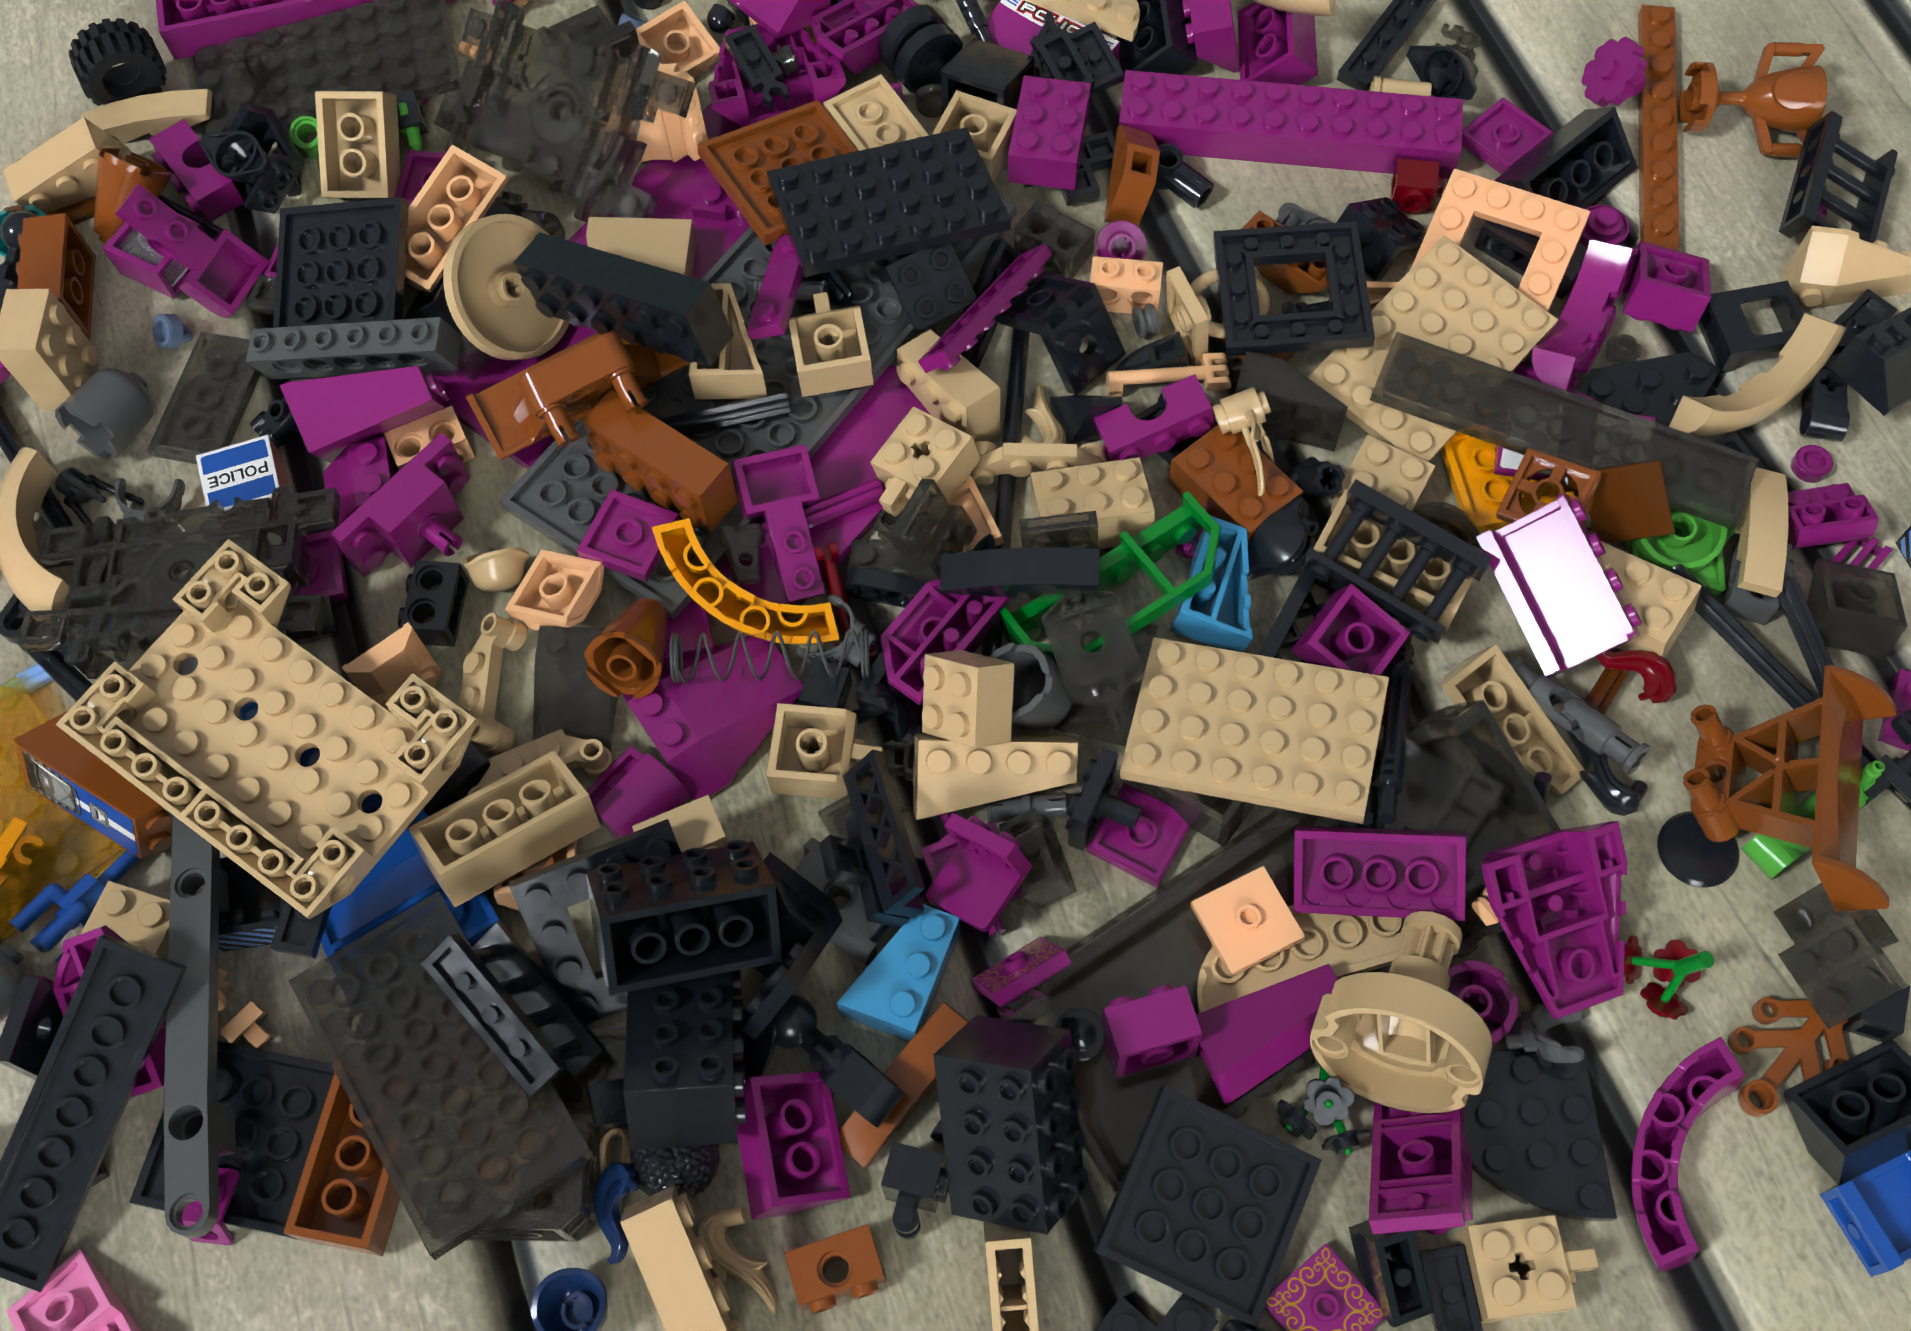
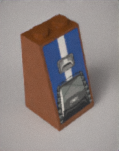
(92, 790)

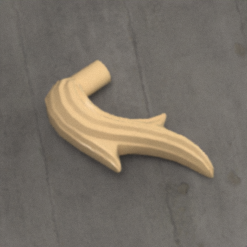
(1049, 427)
(728, 1259)

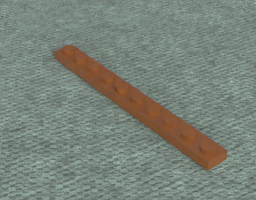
(1658, 129)

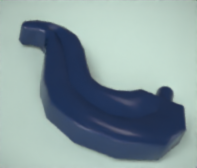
(612, 1187)

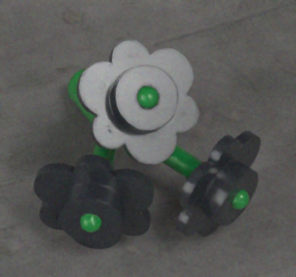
(1329, 1105)

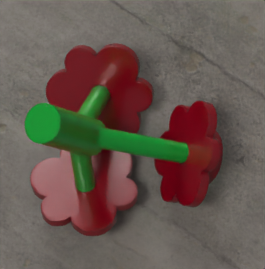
(1669, 964)

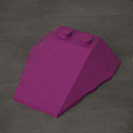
(818, 79)
(715, 725)
(1563, 912)

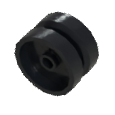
(918, 47)

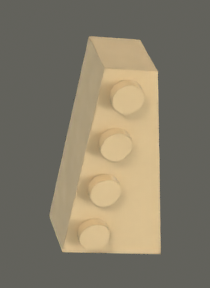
(961, 777)

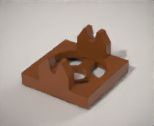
(1534, 462)

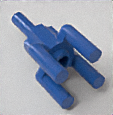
(74, 905)

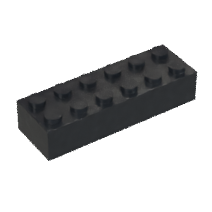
(625, 296)

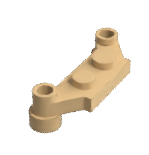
(1025, 458)
(482, 679)
(573, 751)

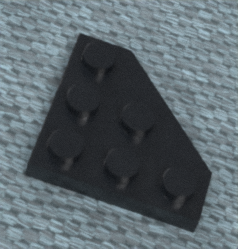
(1651, 385)

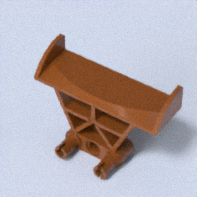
(566, 389)
(1767, 804)

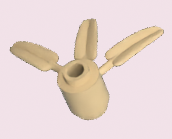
(1243, 412)

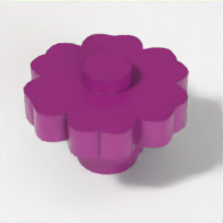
(1615, 72)

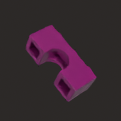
(182, 155)
(1185, 416)

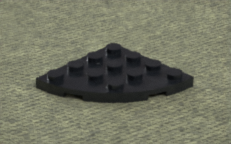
(1540, 1135)

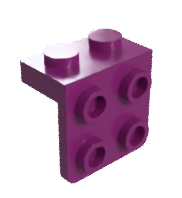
(979, 873)

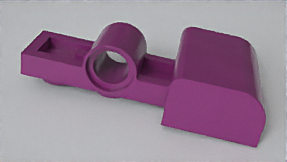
(220, 267)
(778, 488)

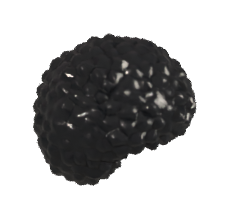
(685, 1167)

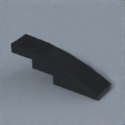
(1019, 570)

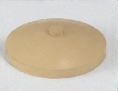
(488, 292)

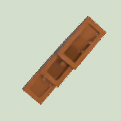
(914, 1074)

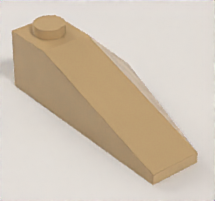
(1839, 267)
(1519, 716)

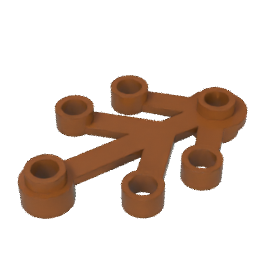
(1797, 1045)

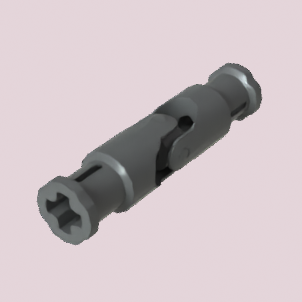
(1586, 723)

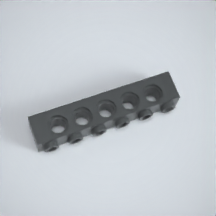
(354, 348)

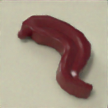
(1658, 674)

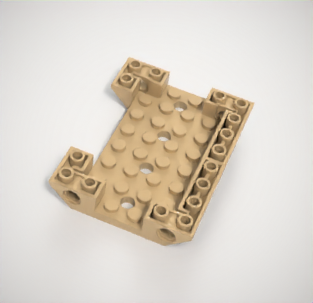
(244, 778)

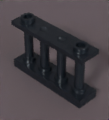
(1817, 165)
(1431, 543)
(513, 1007)

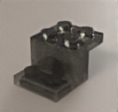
(1838, 956)

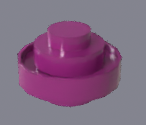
(1605, 225)
(1121, 240)

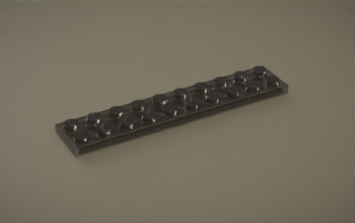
(1527, 414)

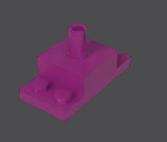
(408, 511)
(1419, 1171)

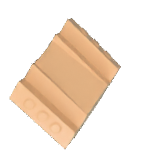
(672, 135)

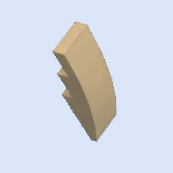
(151, 113)
(1763, 534)

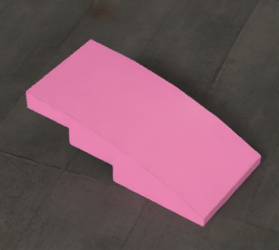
(73, 1300)

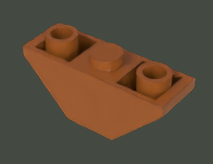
(1131, 175)
(1290, 277)

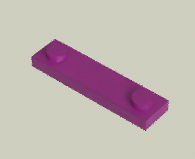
(776, 292)

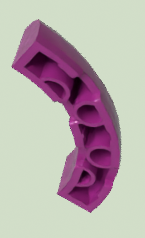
(1586, 316)
(1672, 1112)

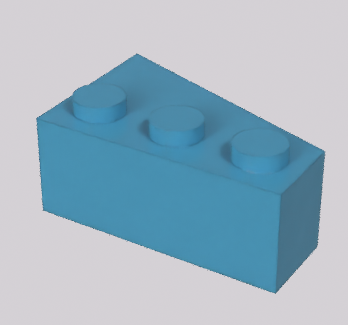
(1220, 610)
(904, 977)

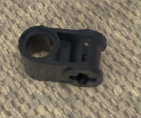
(1825, 407)

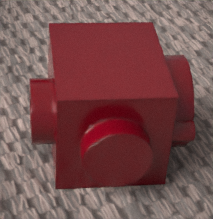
(1416, 185)

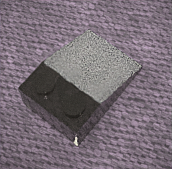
(1298, 406)
(564, 692)

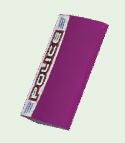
(1017, 21)

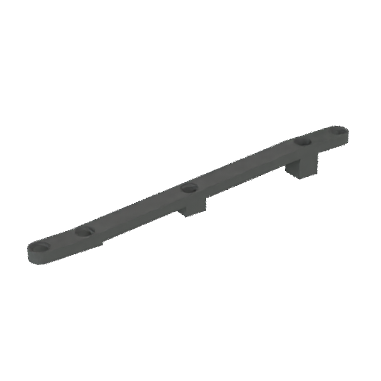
(194, 1122)

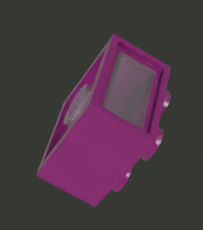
(139, 262)

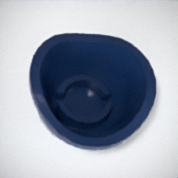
(570, 1301)

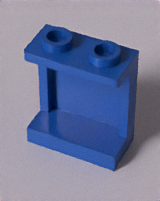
(1876, 1214)

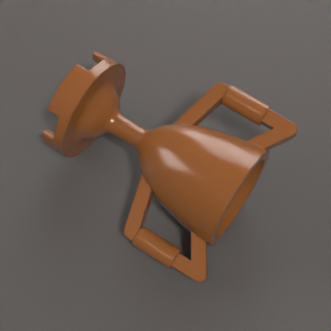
(1777, 100)

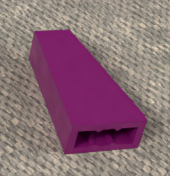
(1261, 1031)

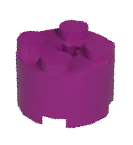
(1487, 993)

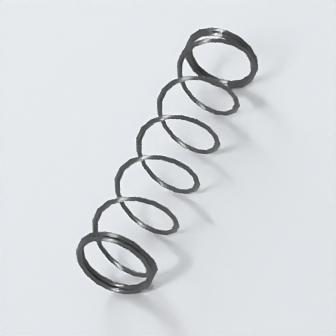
(676, 655)

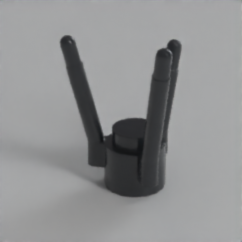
(82, 488)

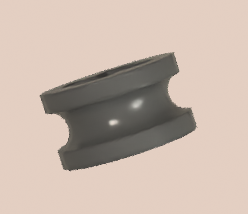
(1145, 320)

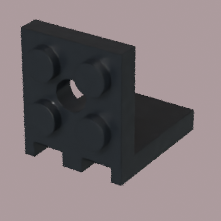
(1063, 314)
(30, 1027)

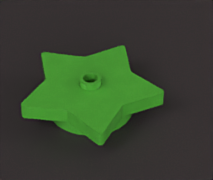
(1694, 544)

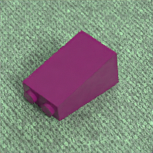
(360, 406)

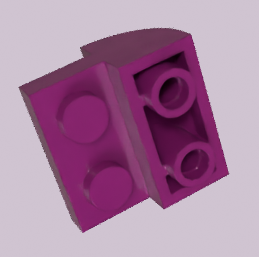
(1828, 516)
(634, 791)

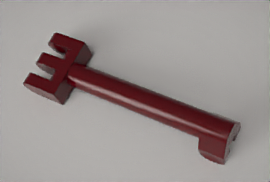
(827, 558)

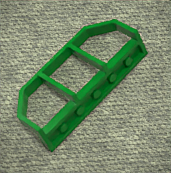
(1120, 565)

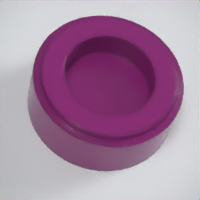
(1811, 463)

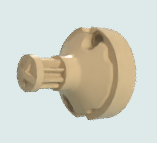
(1402, 1031)

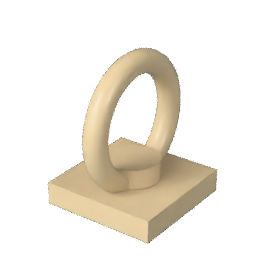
(1191, 313)

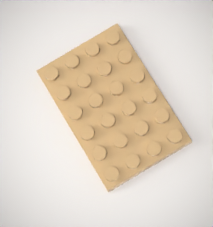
(1448, 303)
(1256, 729)

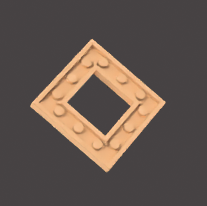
(1551, 220)

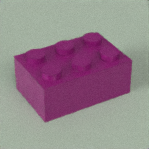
(1049, 132)

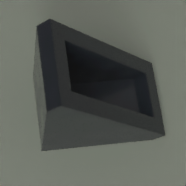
(1079, 411)

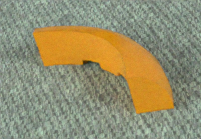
(730, 602)

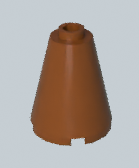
(116, 179)
(630, 651)

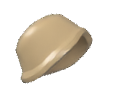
(497, 569)

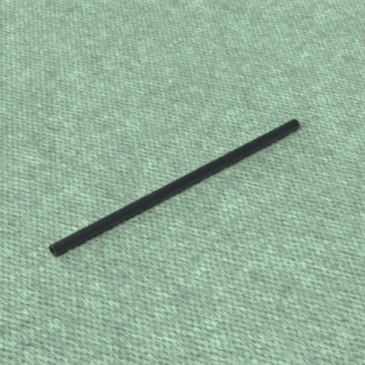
(1011, 434)

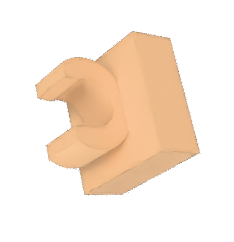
(247, 1025)

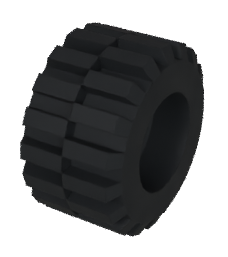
(114, 44)

